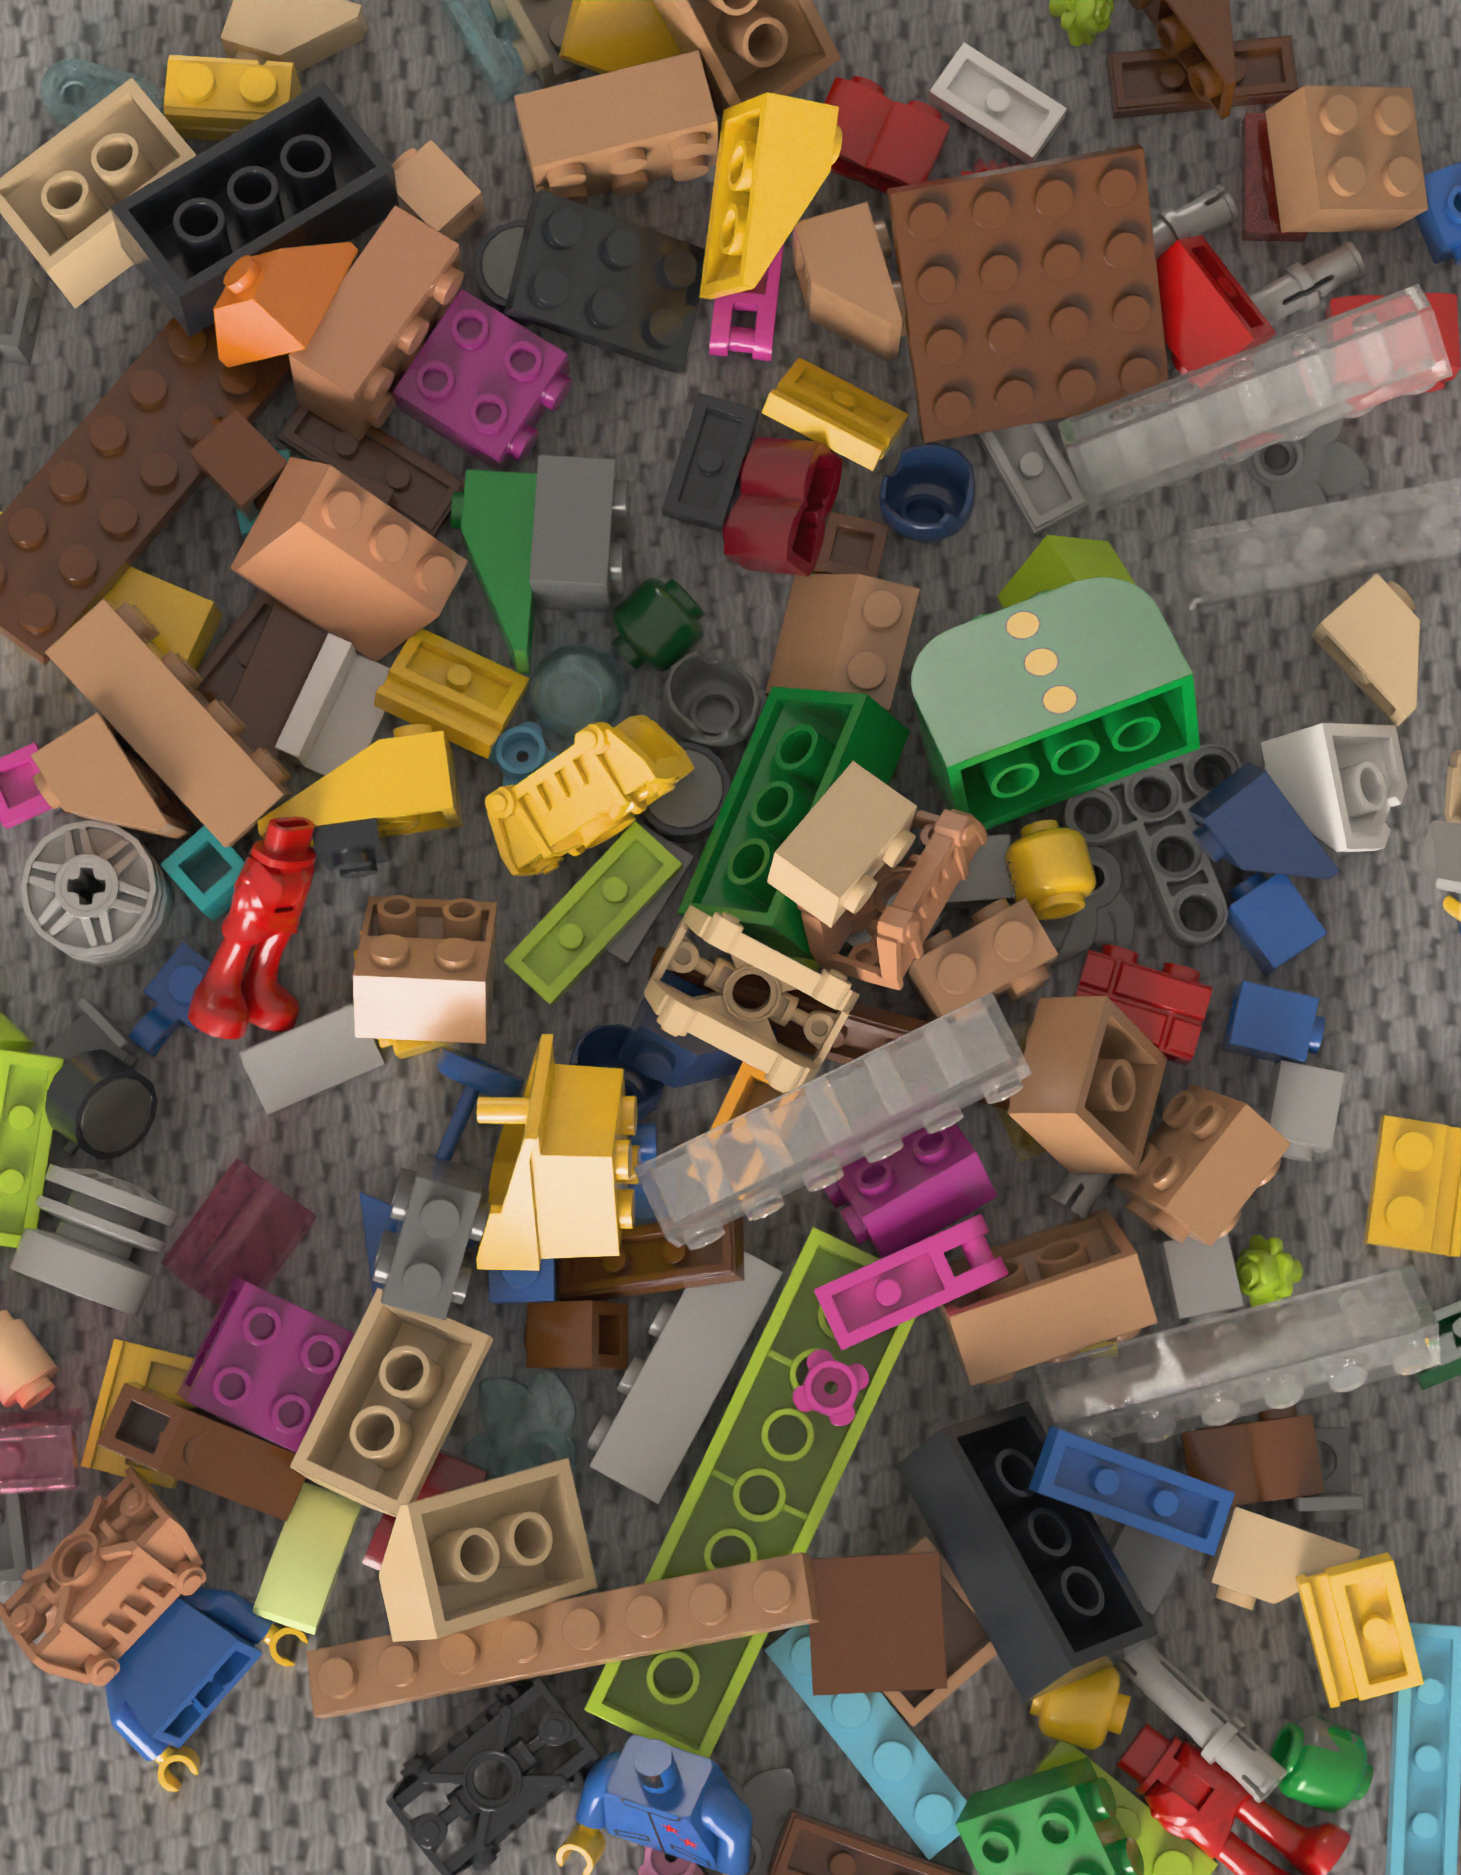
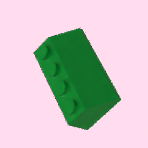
(788, 766)

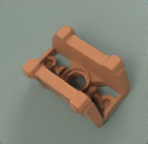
(902, 927)
(104, 1585)

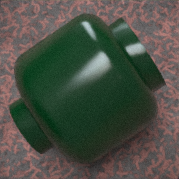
(657, 624)

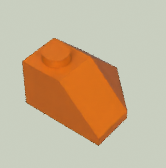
(277, 300)

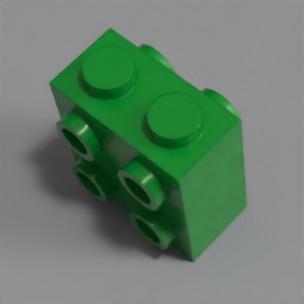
(1049, 1826)

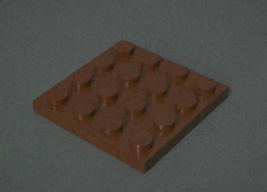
(1029, 291)

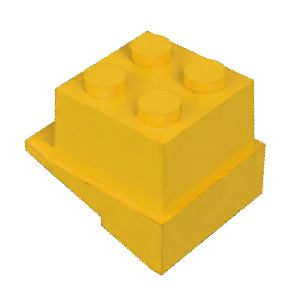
(560, 1166)

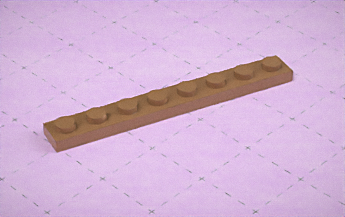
(567, 1636)

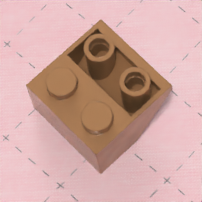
(847, 278)
(425, 969)

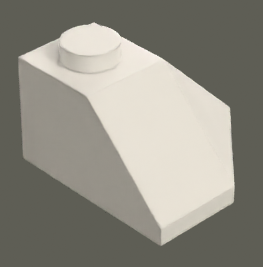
(1340, 780)

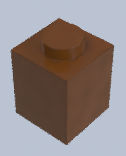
(238, 462)
(576, 1335)

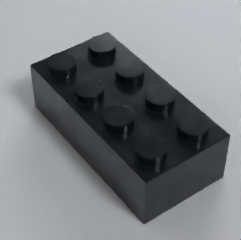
(274, 185)
(1022, 1558)

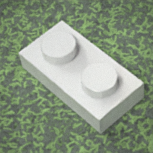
(997, 104)

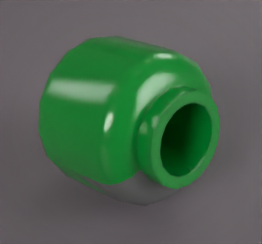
(1323, 1763)

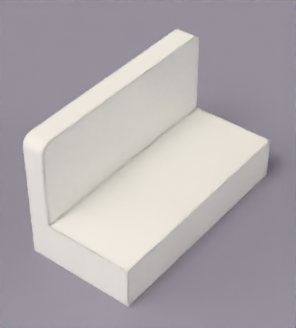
(334, 709)

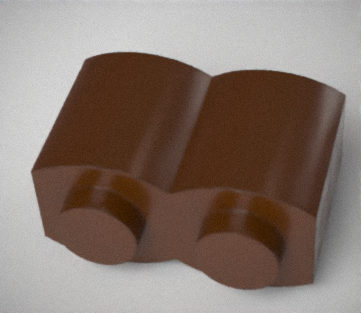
(1258, 1457)

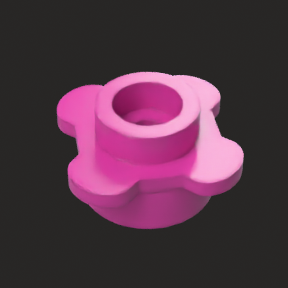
(837, 1405)

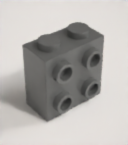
(426, 1258)

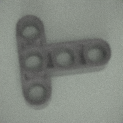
(1171, 825)

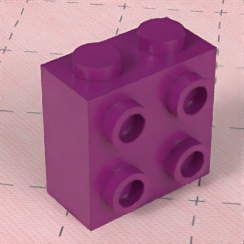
(484, 382)
(912, 1191)
(265, 1364)

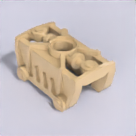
(742, 1030)

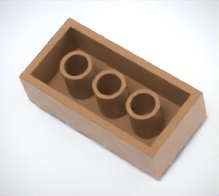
(169, 722)

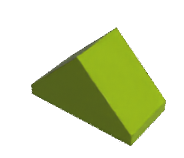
(1059, 563)

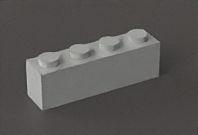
(679, 1379)

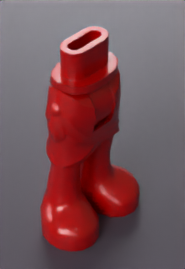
(262, 917)
(1203, 1800)

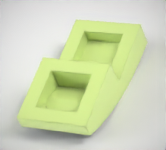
(307, 1558)

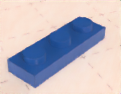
(1131, 1491)

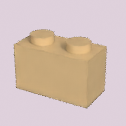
(843, 844)

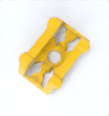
(584, 794)

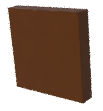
(878, 1624)

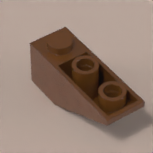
(1202, 42)
(202, 1450)

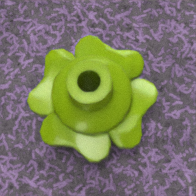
(1082, 18)
(1266, 1271)

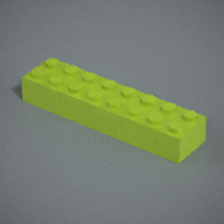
(751, 1501)

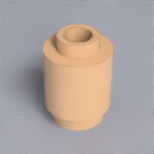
(24, 1365)

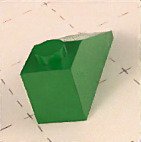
(497, 539)

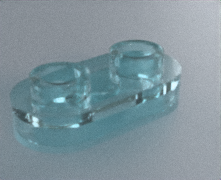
(94, 79)

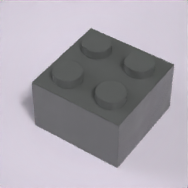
(575, 534)

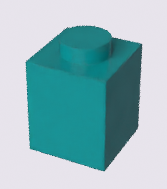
(205, 872)

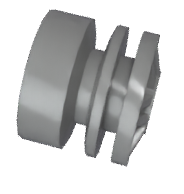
(120, 921)
(94, 1239)

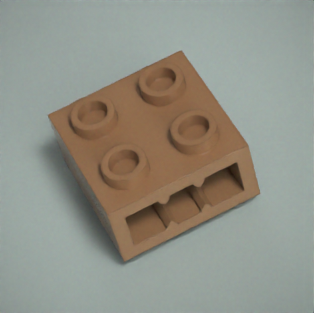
(998, 954)
(1202, 1166)

